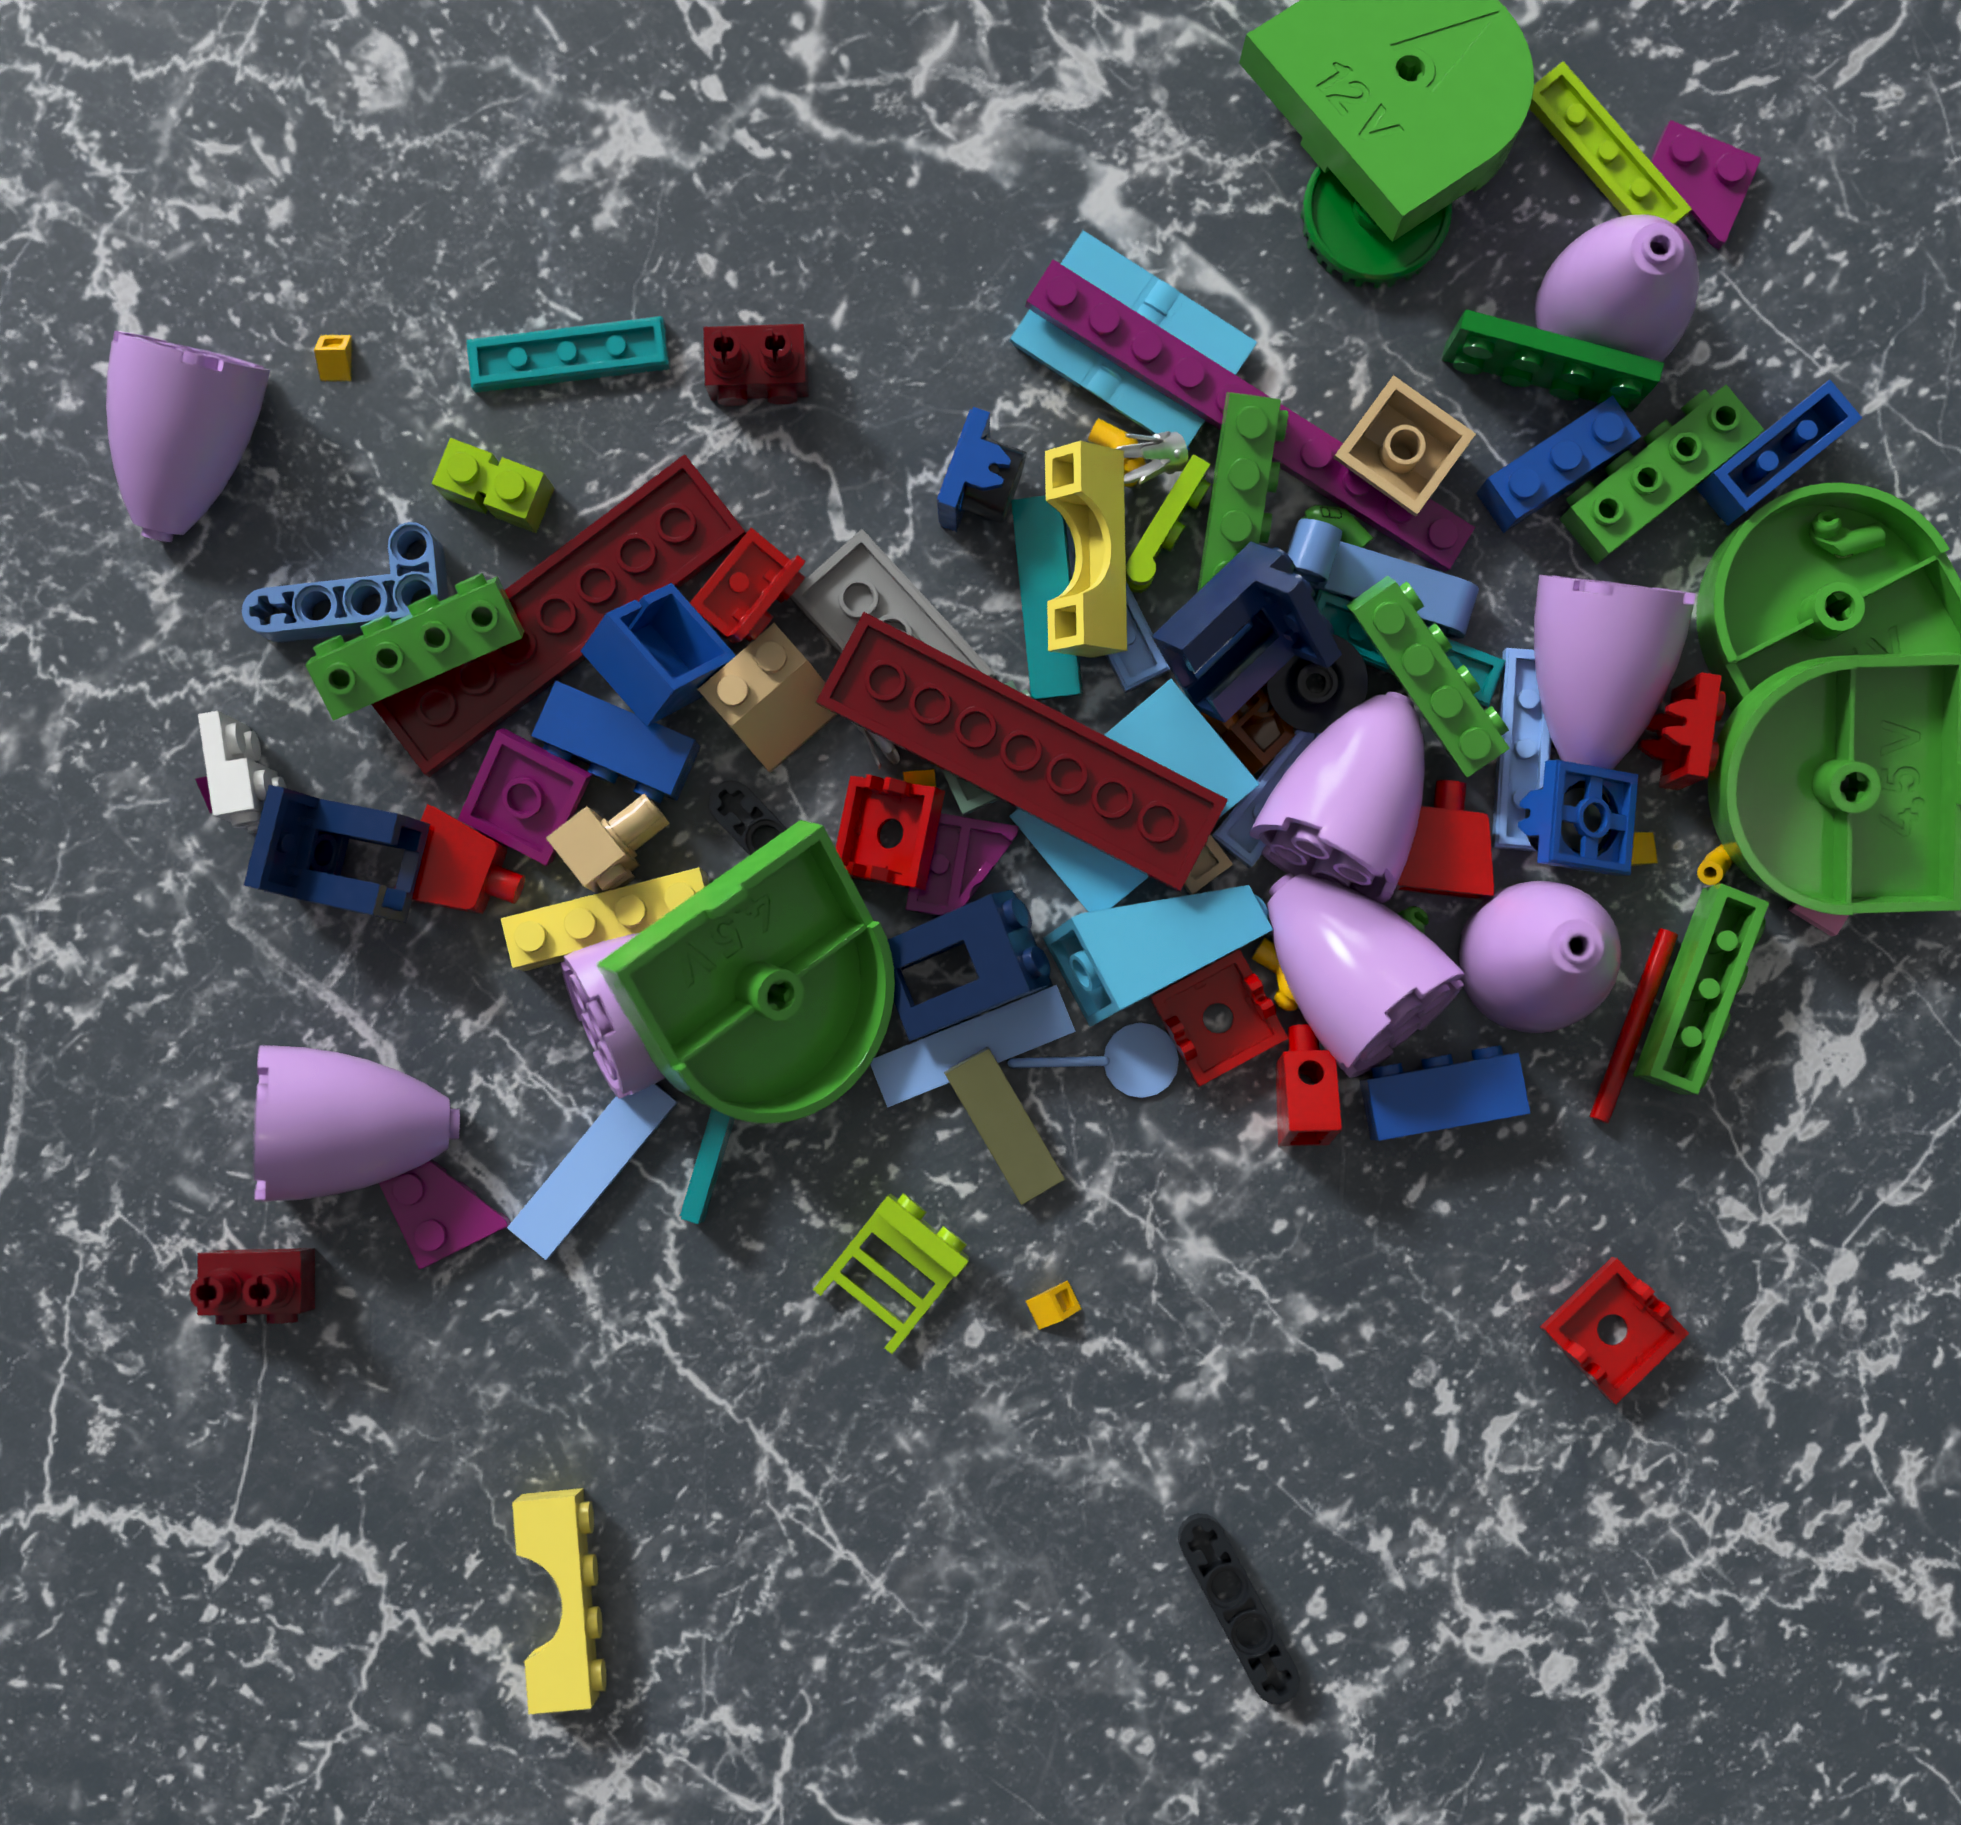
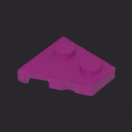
(960, 862)
(439, 1213)

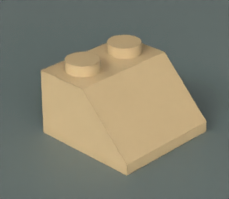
(1404, 445)
(769, 697)

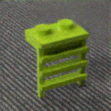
(931, 1251)

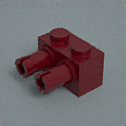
(756, 363)
(254, 1283)

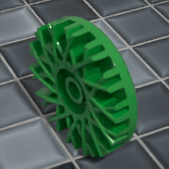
(1356, 244)

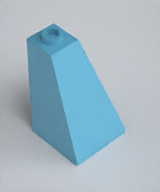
(1140, 948)

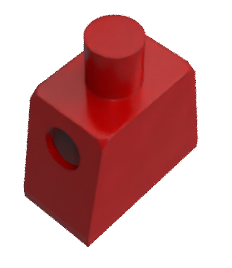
(1450, 848)
(462, 867)
(1304, 1111)

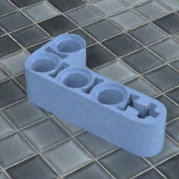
(1351, 570)
(349, 594)

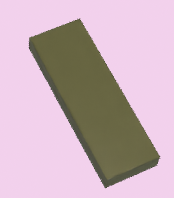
(1004, 1125)

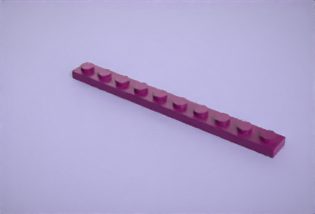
(1202, 388)

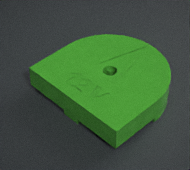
(1398, 95)
(1771, 587)
(1896, 827)
(762, 983)

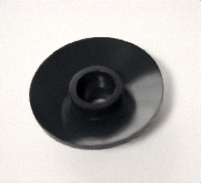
(1313, 712)

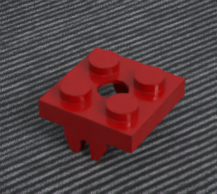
(1687, 732)
(867, 808)
(1253, 1024)
(1649, 1334)

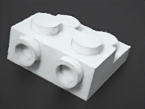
(233, 776)

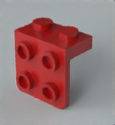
(746, 586)

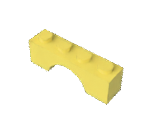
(1088, 491)
(554, 931)
(553, 1533)

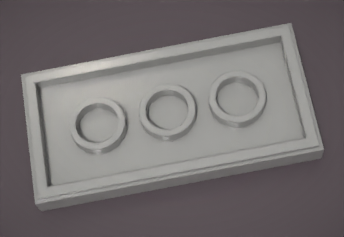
(867, 581)

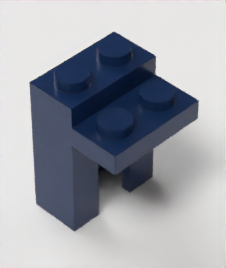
(1280, 620)
(305, 845)
(1001, 950)

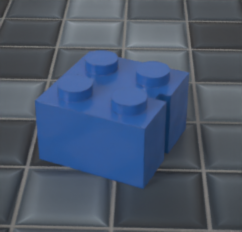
(656, 653)

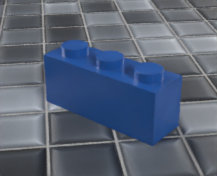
(1778, 452)
(1558, 464)
(615, 743)
(1444, 1093)

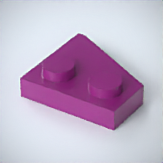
(1706, 175)

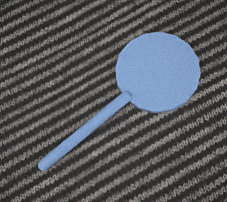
(1136, 1060)

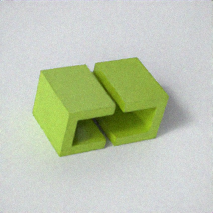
(511, 489)

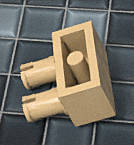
(603, 850)

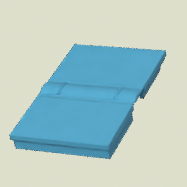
(1152, 300)
(1172, 734)

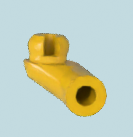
(1113, 437)
(1714, 866)
(1266, 956)

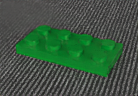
(1549, 361)

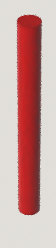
(1633, 1025)

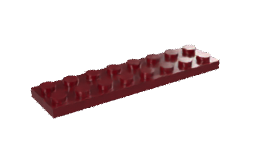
(642, 544)
(1022, 751)

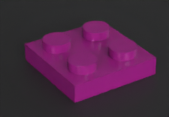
(523, 795)

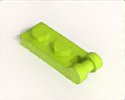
(1165, 526)

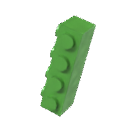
(1661, 473)
(1242, 479)
(413, 647)
(1427, 675)
(1702, 989)

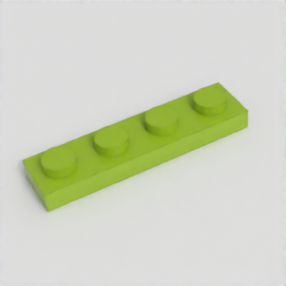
(1603, 148)

